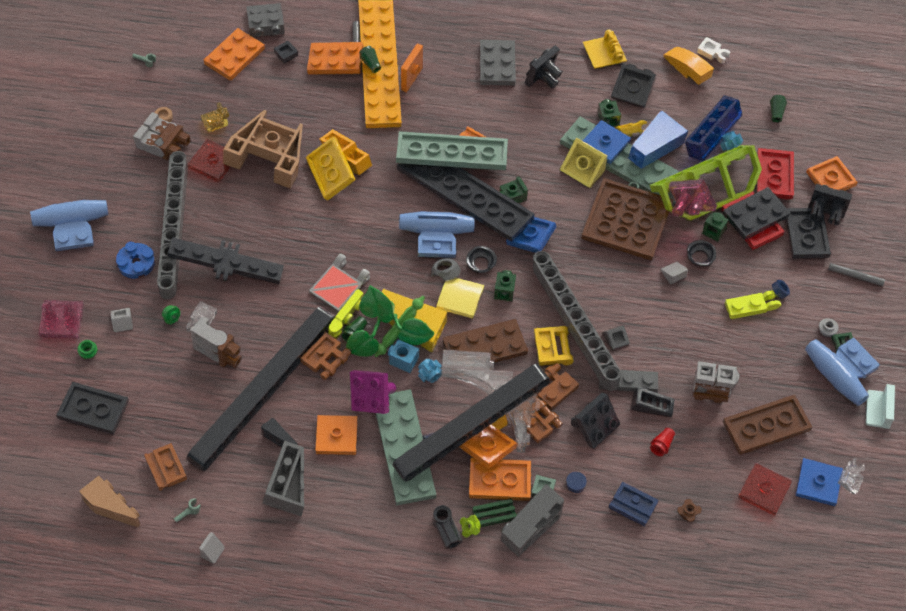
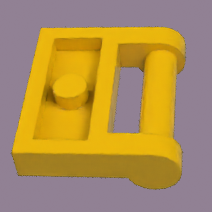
(547, 347)

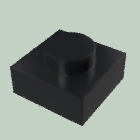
(286, 51)

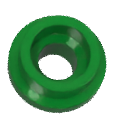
(171, 314)
(84, 345)

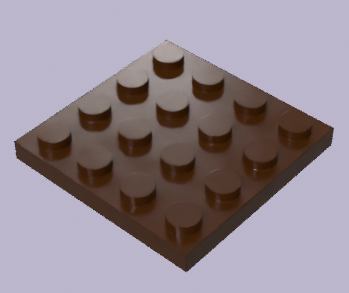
(626, 219)

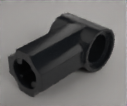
(446, 528)

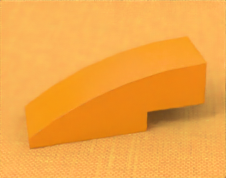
(689, 64)
(357, 159)

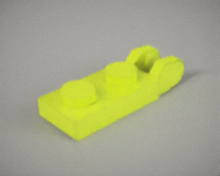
(751, 304)
(345, 314)

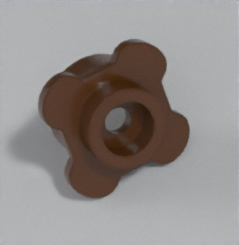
(685, 514)

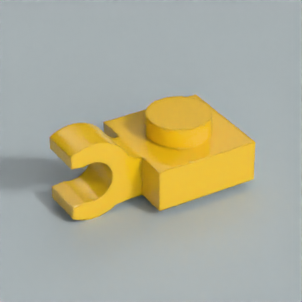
(631, 128)

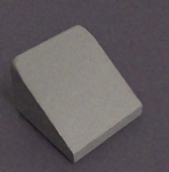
(674, 272)
(121, 320)
(211, 548)

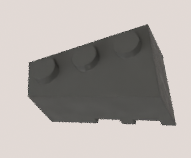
(287, 480)
(533, 520)

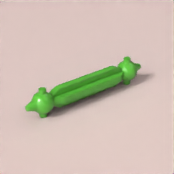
(393, 333)

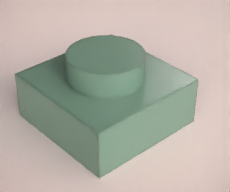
(539, 483)

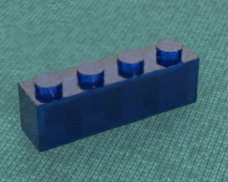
(713, 127)

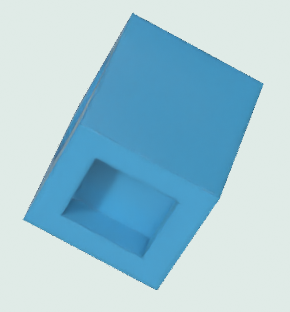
(404, 363)

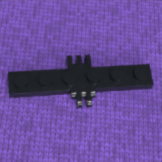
(225, 260)

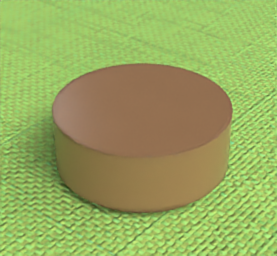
(165, 114)

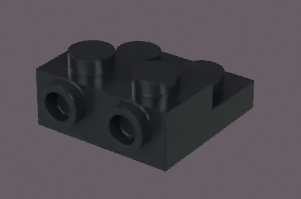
(633, 85)

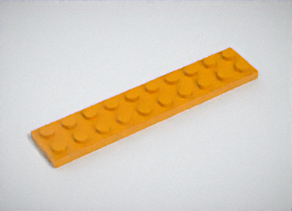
(382, 87)

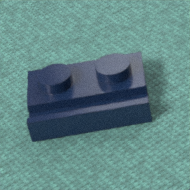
(633, 504)

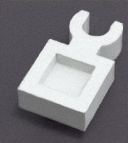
(711, 49)

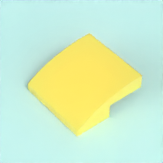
(460, 297)

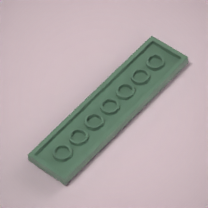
(622, 165)

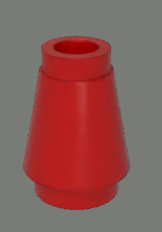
(661, 443)

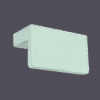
(880, 407)

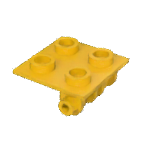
(605, 50)

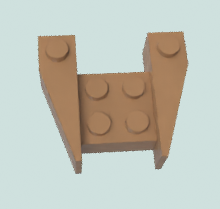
(269, 142)

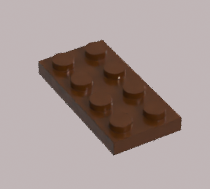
(500, 339)
(767, 424)

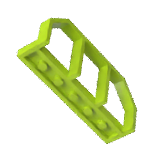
(708, 166)

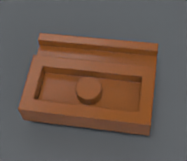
(165, 466)

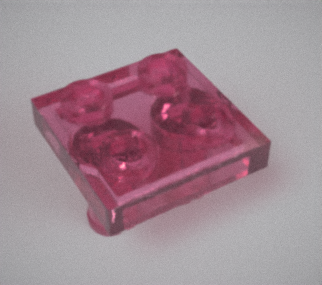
(691, 197)
(61, 319)

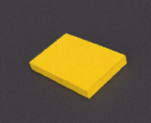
(330, 168)

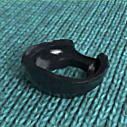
(704, 246)
(481, 252)

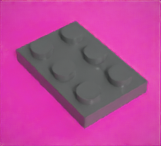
(497, 62)

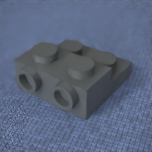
(265, 20)

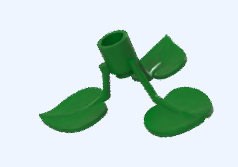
(376, 304)

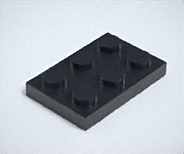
(756, 213)
(807, 235)
(92, 408)

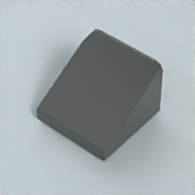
(616, 337)

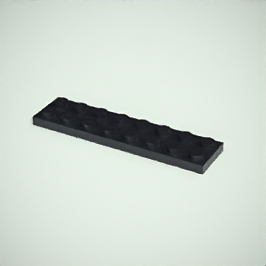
(472, 197)

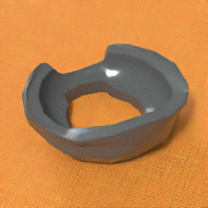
(447, 274)

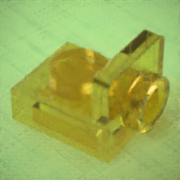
(215, 119)

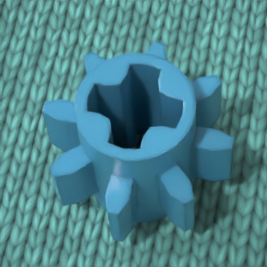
(731, 141)
(429, 370)

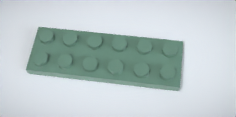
(452, 150)
(399, 434)

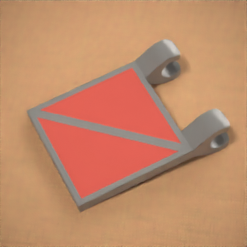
(336, 285)

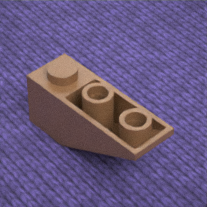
(105, 502)

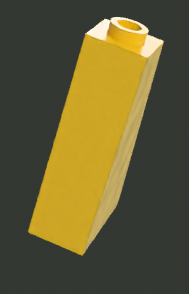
(432, 316)

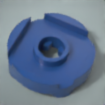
(131, 251)

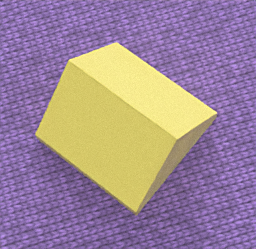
(584, 163)

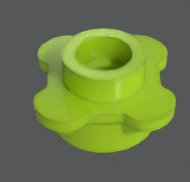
(474, 526)

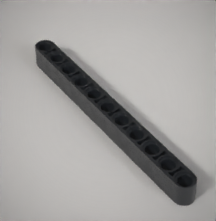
(259, 390)

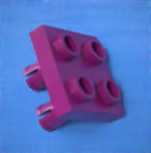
(370, 391)

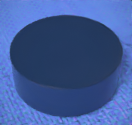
(780, 289)
(576, 482)

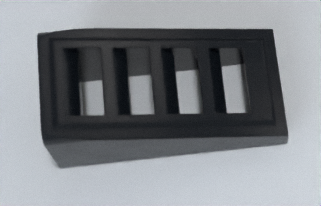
(644, 406)
(275, 433)

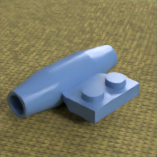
(70, 221)
(436, 231)
(844, 367)

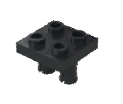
(544, 69)
(829, 201)
(596, 420)

